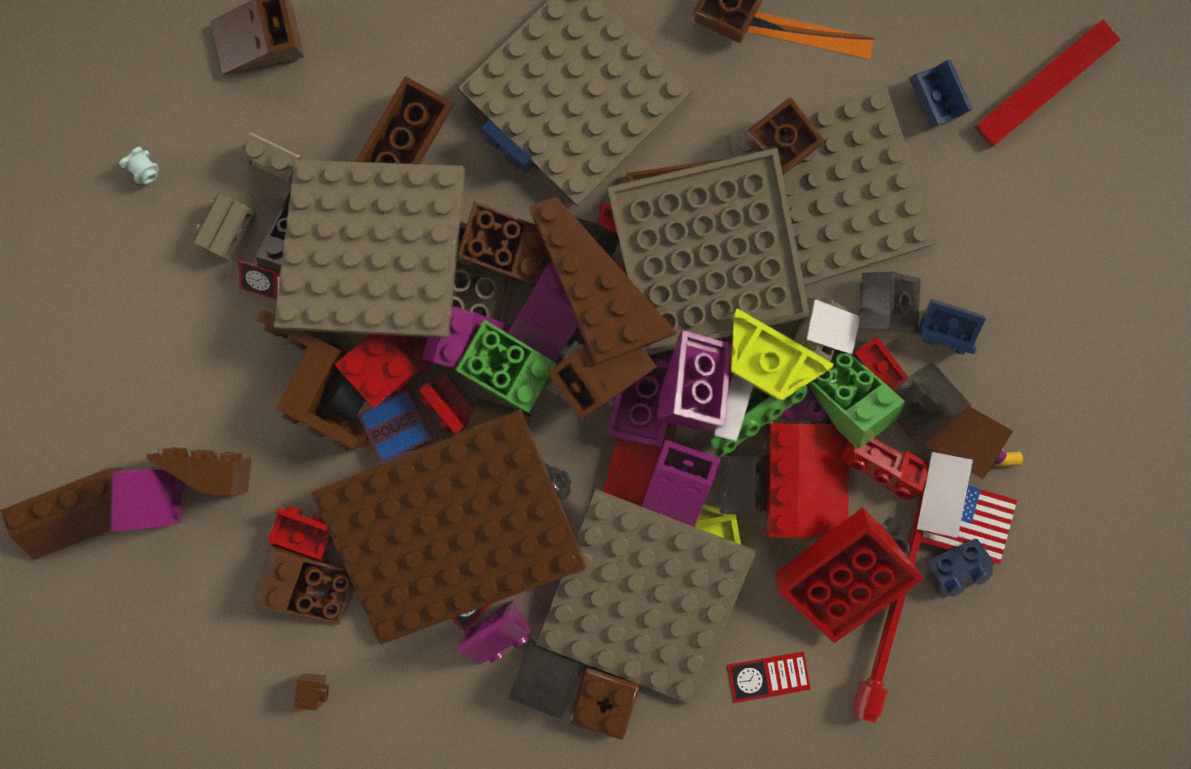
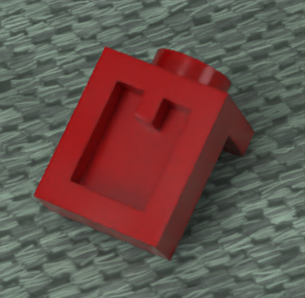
(913, 478)

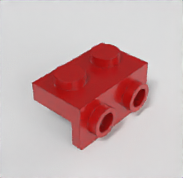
(449, 404)
(875, 460)
(300, 533)

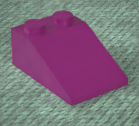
(545, 317)
(461, 333)
(696, 383)
(637, 408)
(145, 499)
(494, 634)

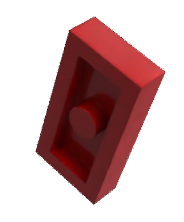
(881, 363)

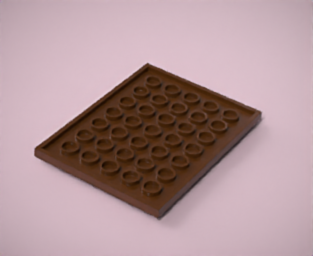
(450, 527)

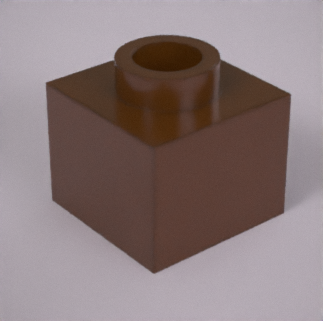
(311, 692)

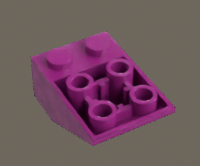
(680, 482)

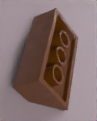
(407, 125)
(62, 515)

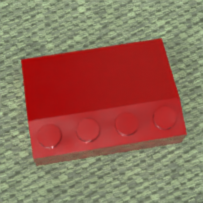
(804, 480)
(847, 576)

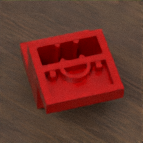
(384, 365)

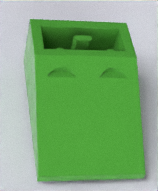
(505, 367)
(856, 399)

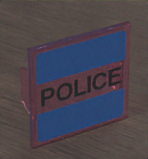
(394, 426)

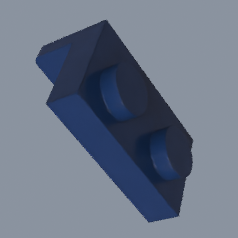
(940, 94)
(499, 140)
(950, 327)
(961, 568)

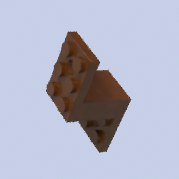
(313, 385)

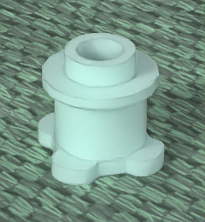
(140, 166)

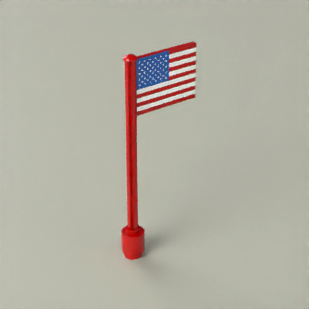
(984, 518)

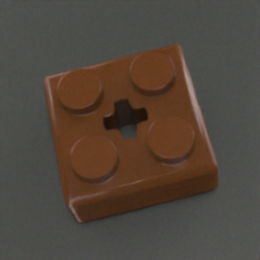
(728, 22)
(789, 120)
(608, 720)

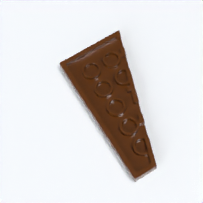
(603, 299)

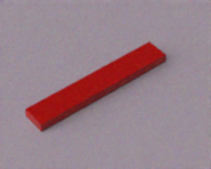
(1047, 83)

